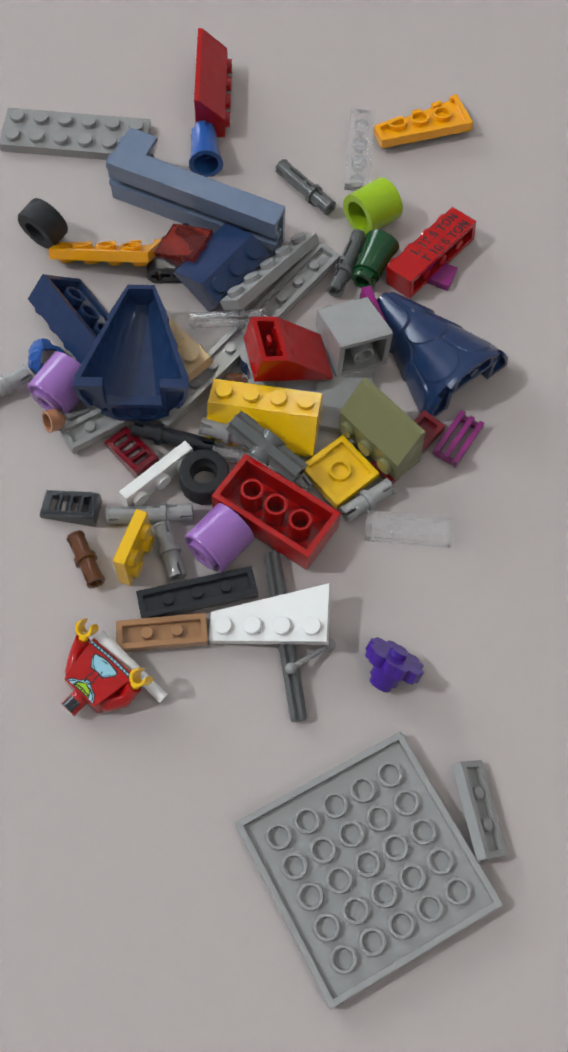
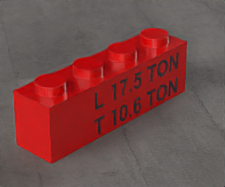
(436, 244)

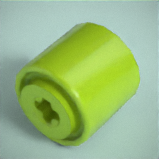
(373, 205)

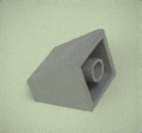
(354, 336)

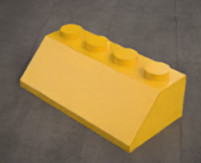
(285, 412)

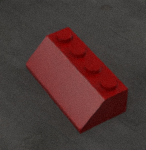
(212, 82)

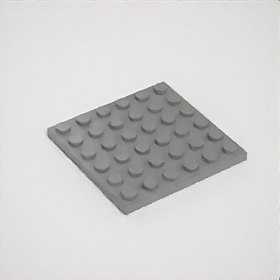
(366, 868)

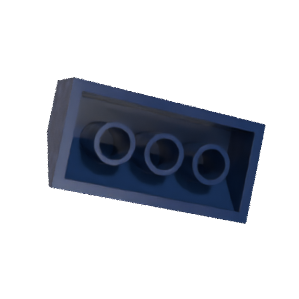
(69, 311)

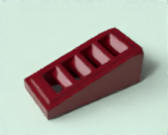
(129, 464)

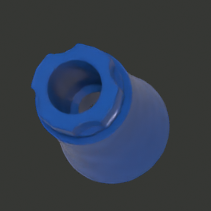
(205, 153)

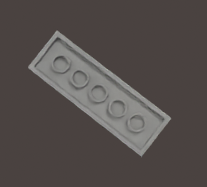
(65, 133)

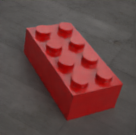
(278, 511)

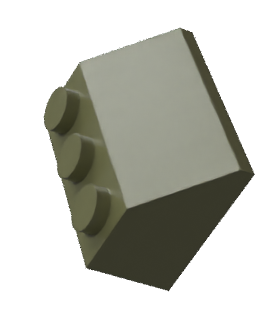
(381, 430)

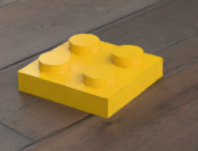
(340, 472)
(135, 543)

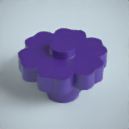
(391, 665)

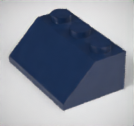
(222, 265)

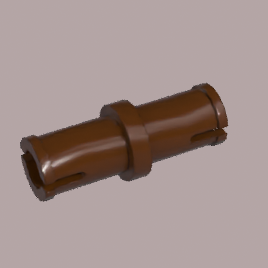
(85, 559)

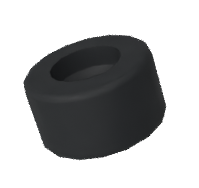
(42, 223)
(197, 462)

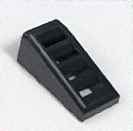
(87, 518)

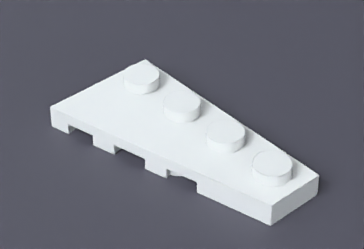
(282, 619)

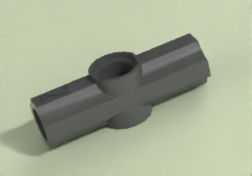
(267, 447)

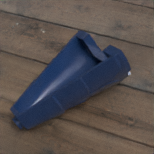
(435, 353)
(134, 361)

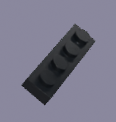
(197, 593)

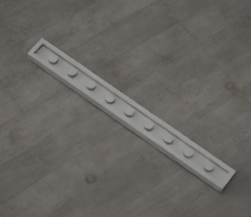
(277, 303)

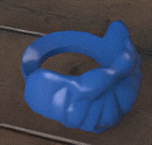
(35, 353)

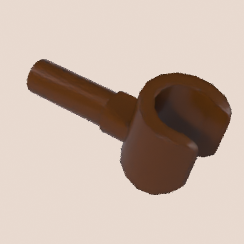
(236, 377)

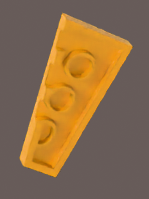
(421, 125)
(104, 251)

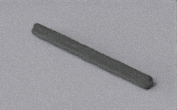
(287, 651)

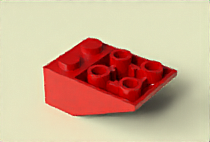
(285, 351)

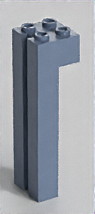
(188, 196)

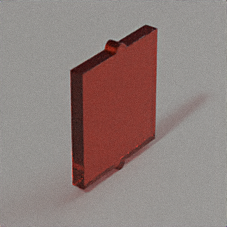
(183, 242)

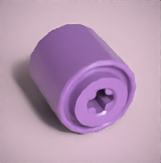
(54, 383)
(219, 538)

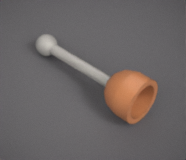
(55, 420)

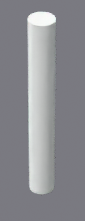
(109, 644)

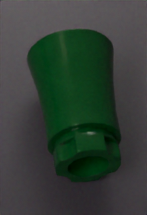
(374, 257)

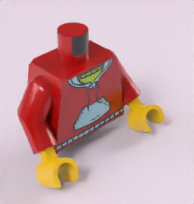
(98, 676)

